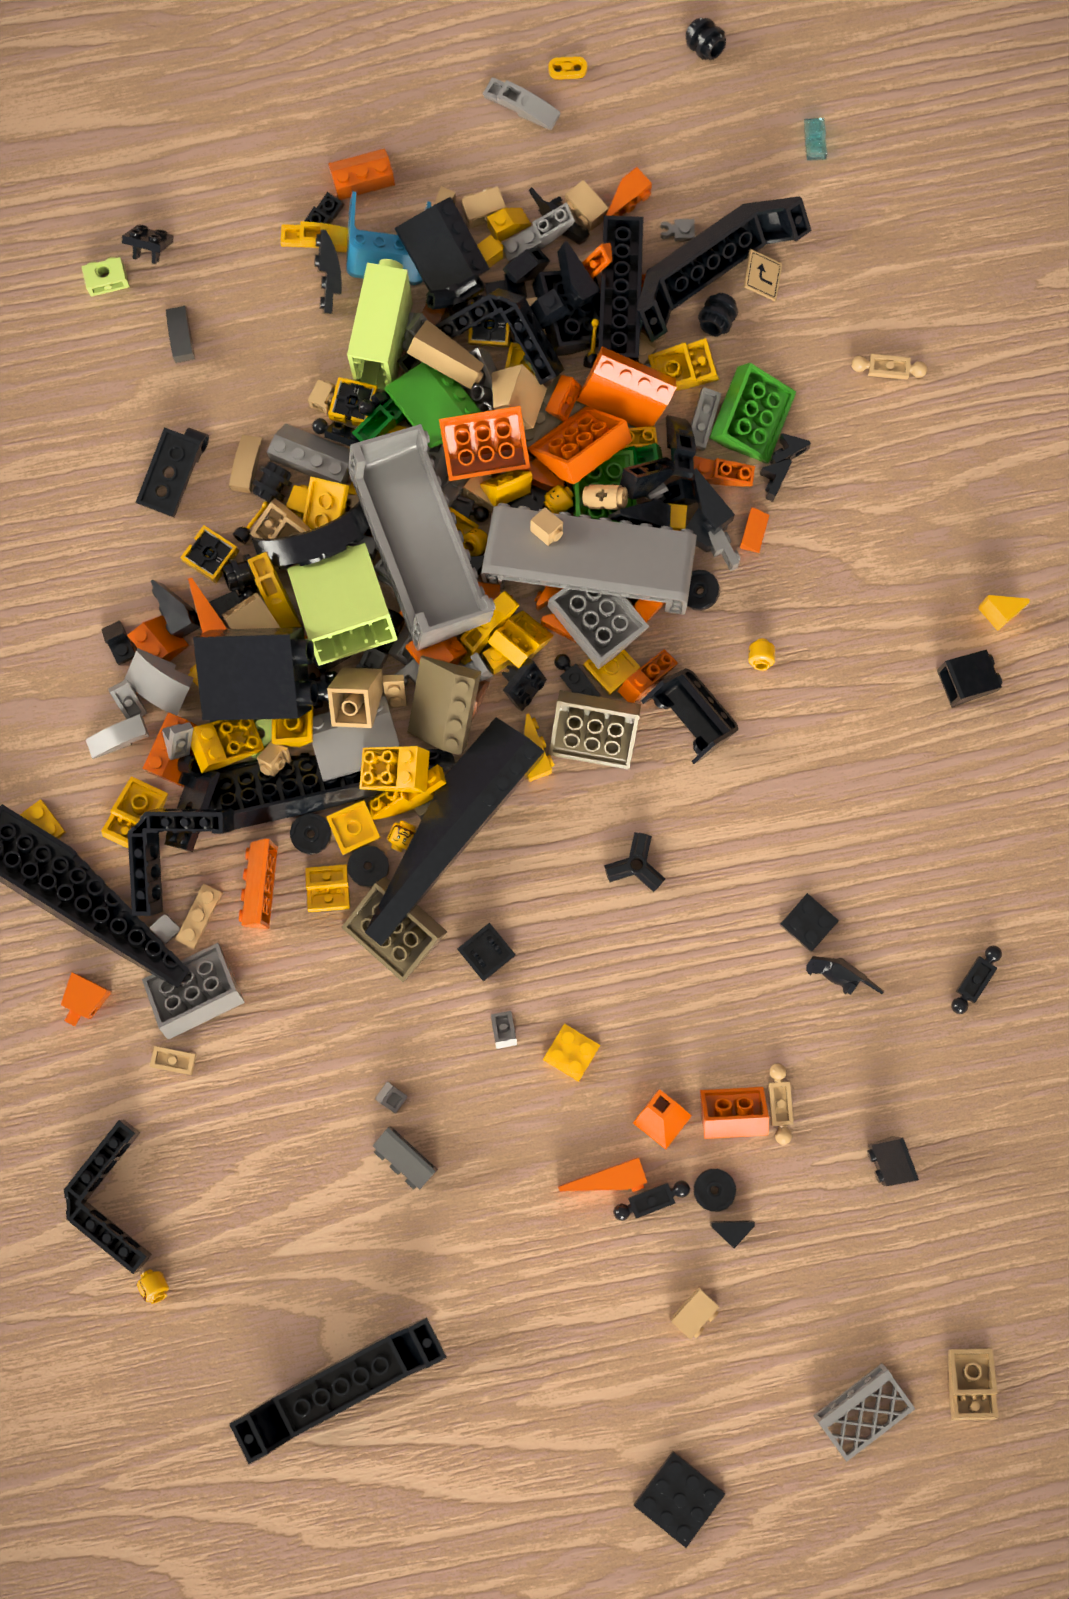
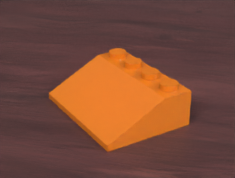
(627, 389)
(484, 443)
(581, 443)
(259, 884)

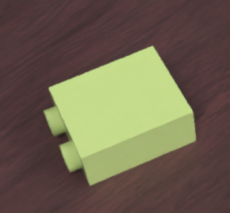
(380, 324)
(342, 604)

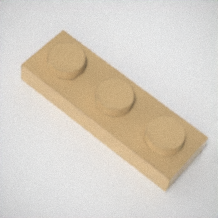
(199, 916)

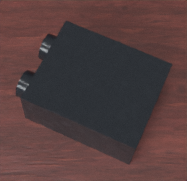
(255, 673)

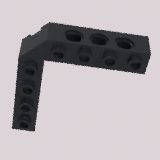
(522, 322)
(145, 849)
(89, 1219)

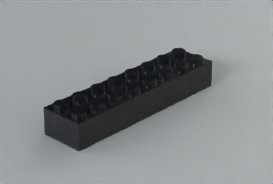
(621, 286)

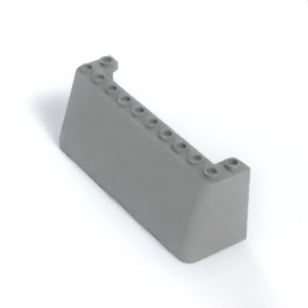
(418, 537)
(592, 557)

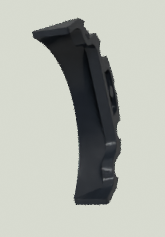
(315, 543)

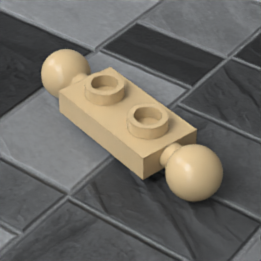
(889, 366)
(780, 1104)

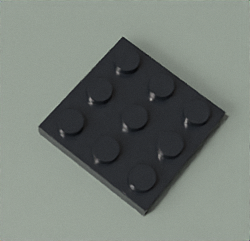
(679, 1499)

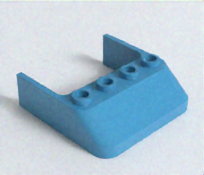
(371, 247)

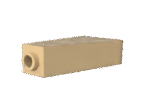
(445, 355)

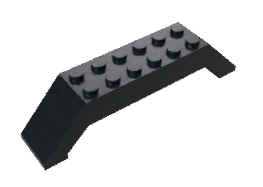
(716, 253)
(336, 1388)

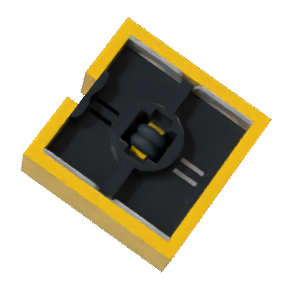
(491, 333)
(347, 399)
(209, 554)

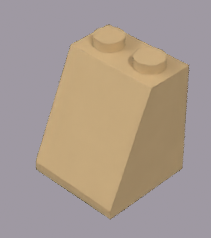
(520, 388)
(250, 614)
(355, 697)

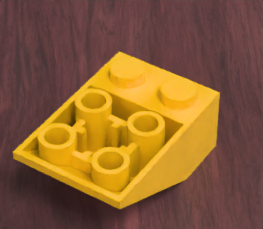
(224, 743)
(395, 769)

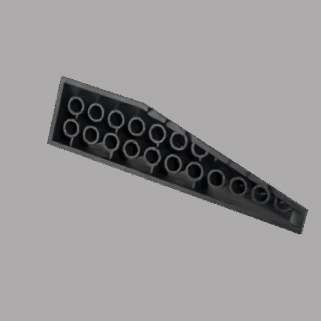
(292, 790)
(454, 817)
(67, 888)

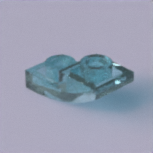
(815, 139)

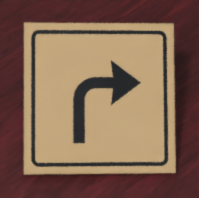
(762, 275)

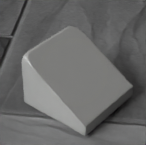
(165, 928)
(391, 1097)

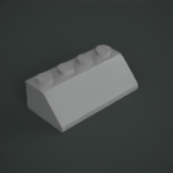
(309, 454)

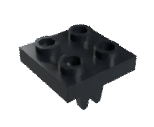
(143, 238)
(523, 683)
(486, 952)

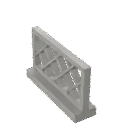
(856, 1395)

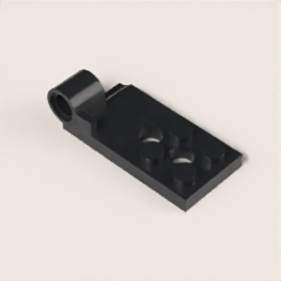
(181, 454)
(195, 795)

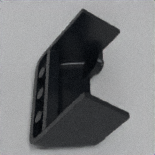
(696, 709)

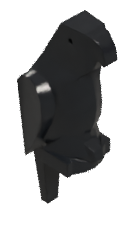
(574, 232)
(840, 973)

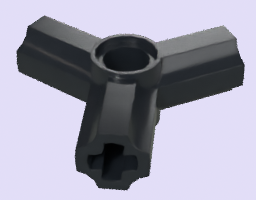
(456, 295)
(639, 851)

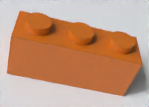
(362, 174)
(158, 760)
(734, 1112)

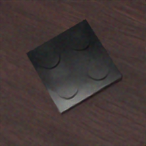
(809, 922)

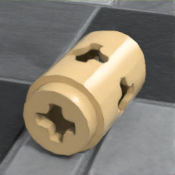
(595, 496)

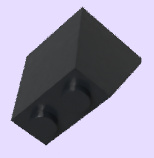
(969, 677)

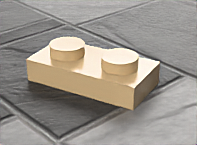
(395, 690)
(173, 1060)

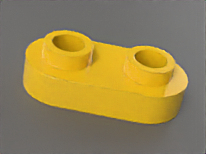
(567, 67)

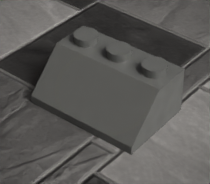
(404, 1158)

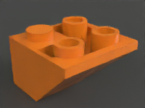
(662, 1119)

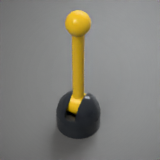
(590, 357)
(243, 534)

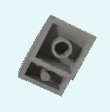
(158, 681)

